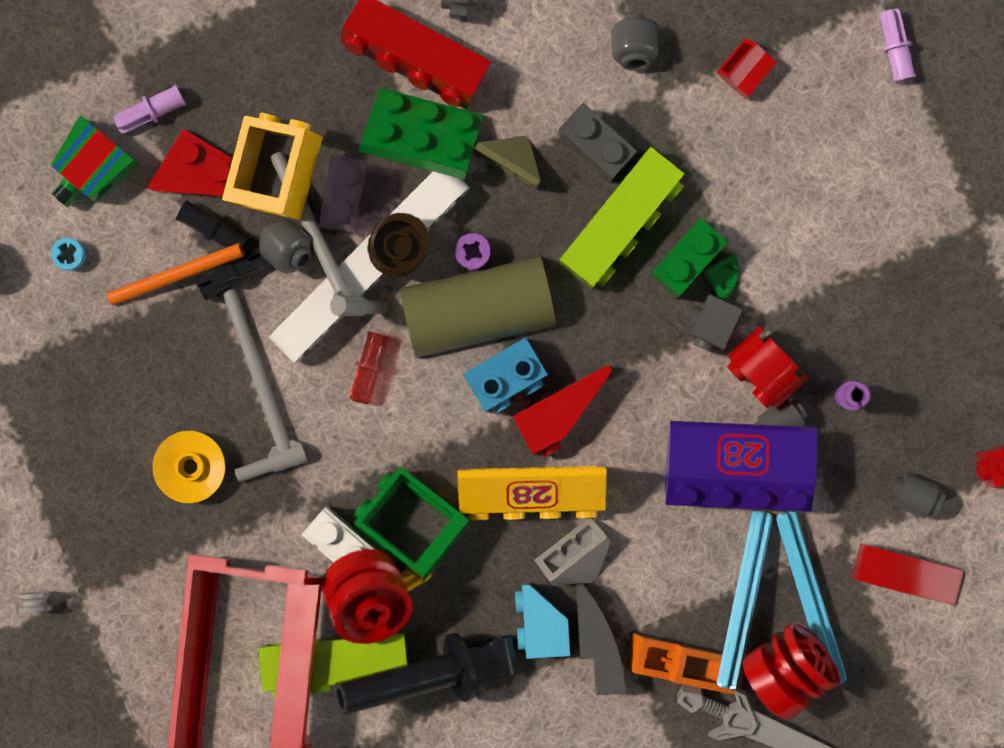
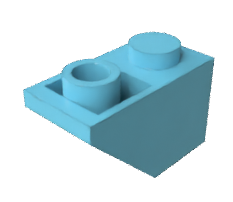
(544, 625)

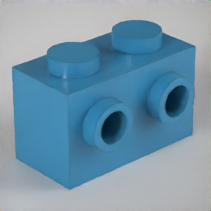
(506, 375)

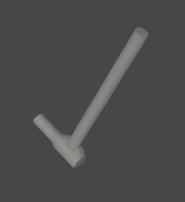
(343, 301)
(286, 452)

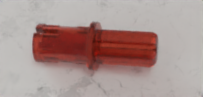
(368, 367)

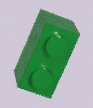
(688, 258)

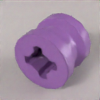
(474, 260)

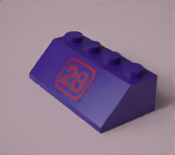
(741, 466)

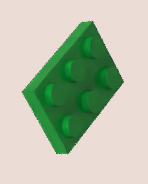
(421, 133)

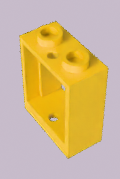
(297, 174)

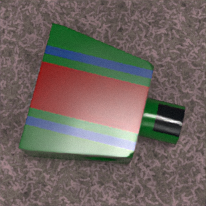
(89, 164)

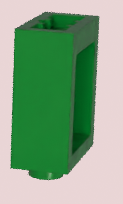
(439, 547)

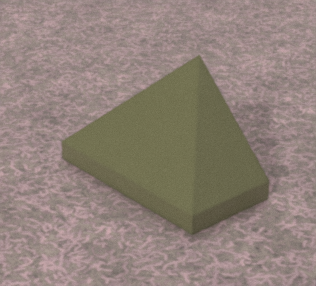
(512, 156)

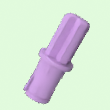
(897, 45)
(149, 109)

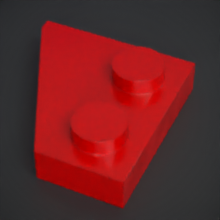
(192, 168)

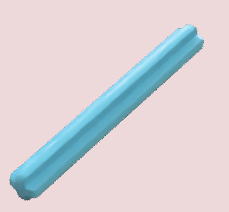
(808, 585)
(744, 600)

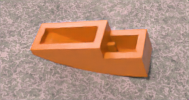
(676, 662)

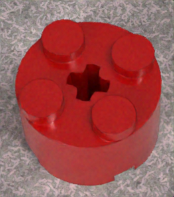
(766, 369)

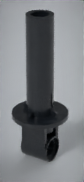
(457, 668)

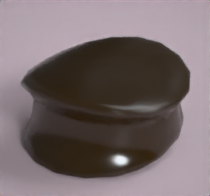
(398, 244)

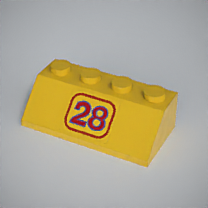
(532, 490)

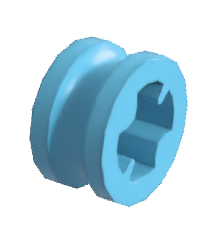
(79, 255)

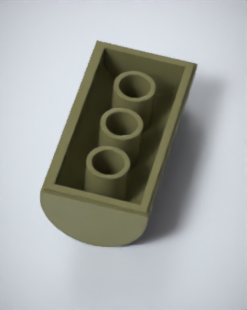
(478, 307)

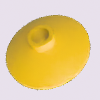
(170, 470)

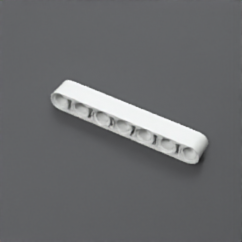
(314, 317)

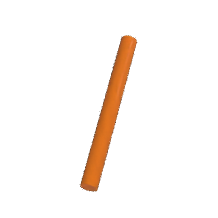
(175, 274)

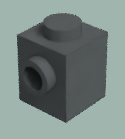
(713, 323)

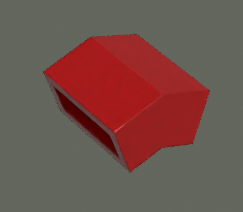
(746, 67)

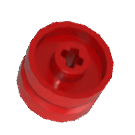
(366, 596)

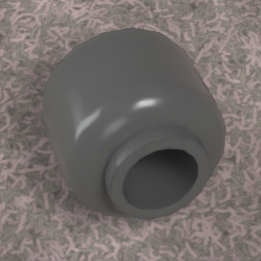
(635, 42)
(285, 246)

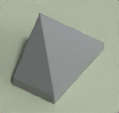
(576, 556)

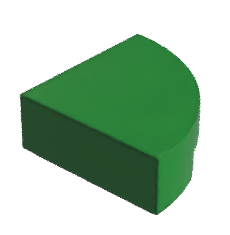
(723, 276)

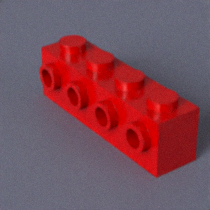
(414, 52)

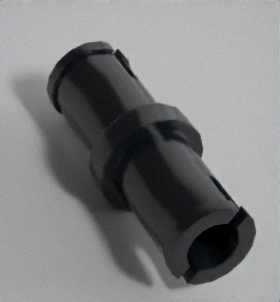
(210, 226)
(231, 273)

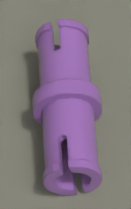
(860, 395)

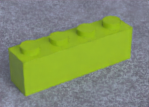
(621, 217)
(338, 660)

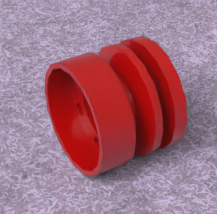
(791, 671)

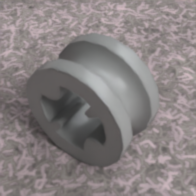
(34, 602)

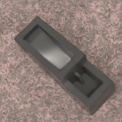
(598, 643)

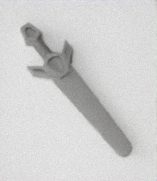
(742, 720)

